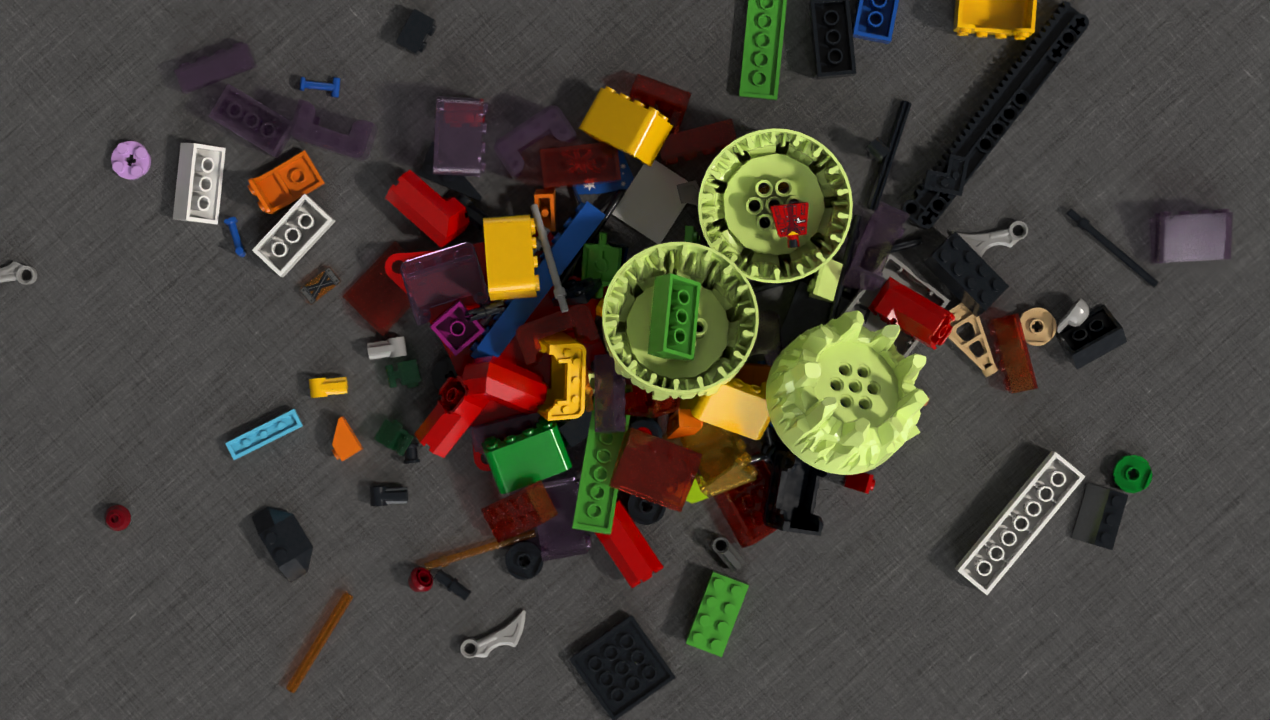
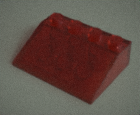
(378, 296)
(655, 469)
(745, 507)

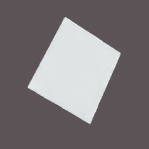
(652, 201)

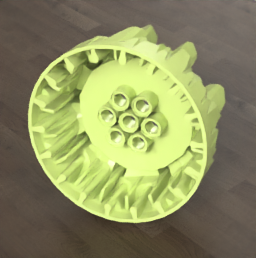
(775, 158)
(725, 313)
(810, 412)

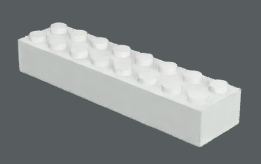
(1019, 522)

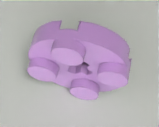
(136, 169)

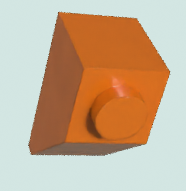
(547, 206)
(682, 424)
(345, 441)

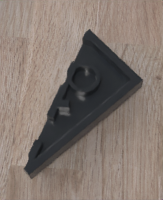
(456, 183)

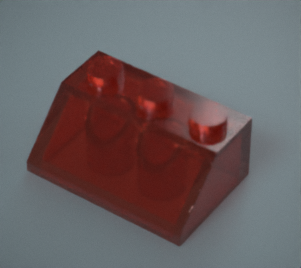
(663, 97)

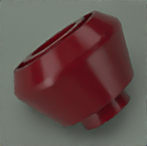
(117, 517)
(420, 580)

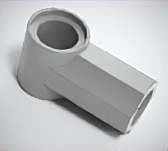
(390, 348)

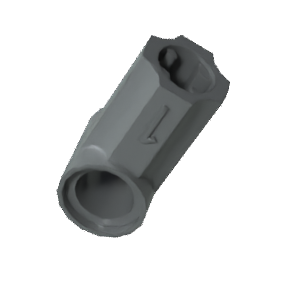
(728, 553)

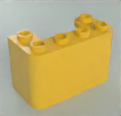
(995, 18)
(626, 125)
(511, 257)
(568, 378)
(734, 408)

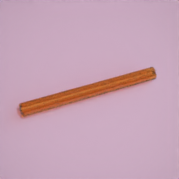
(319, 642)

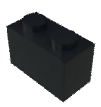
(416, 32)

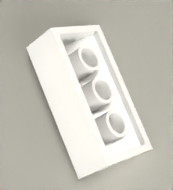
(199, 183)

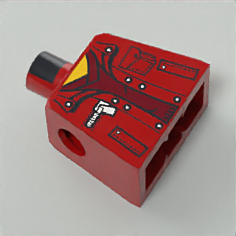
(791, 221)

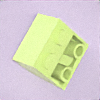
(825, 281)

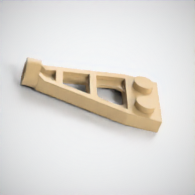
(962, 316)

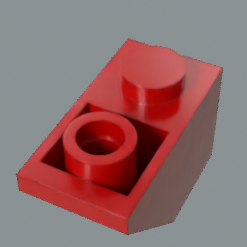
(861, 482)

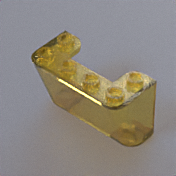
(723, 460)

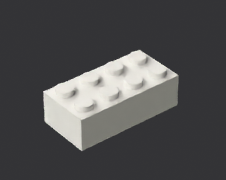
(293, 235)

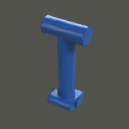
(334, 86)
(231, 222)

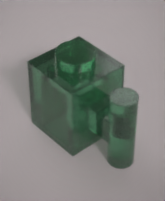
(408, 373)
(394, 436)

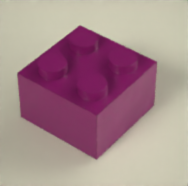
(455, 329)

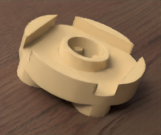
(1045, 319)

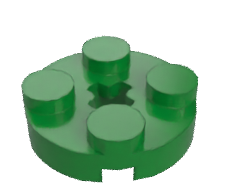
(1142, 469)

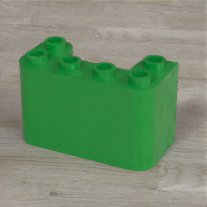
(527, 456)

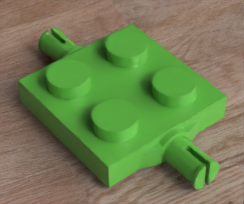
(601, 262)

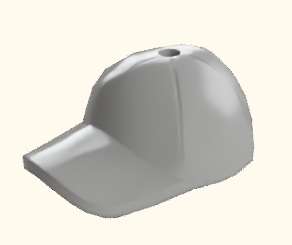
(1075, 316)

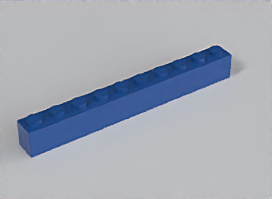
(517, 311)

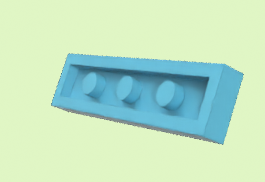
(264, 434)

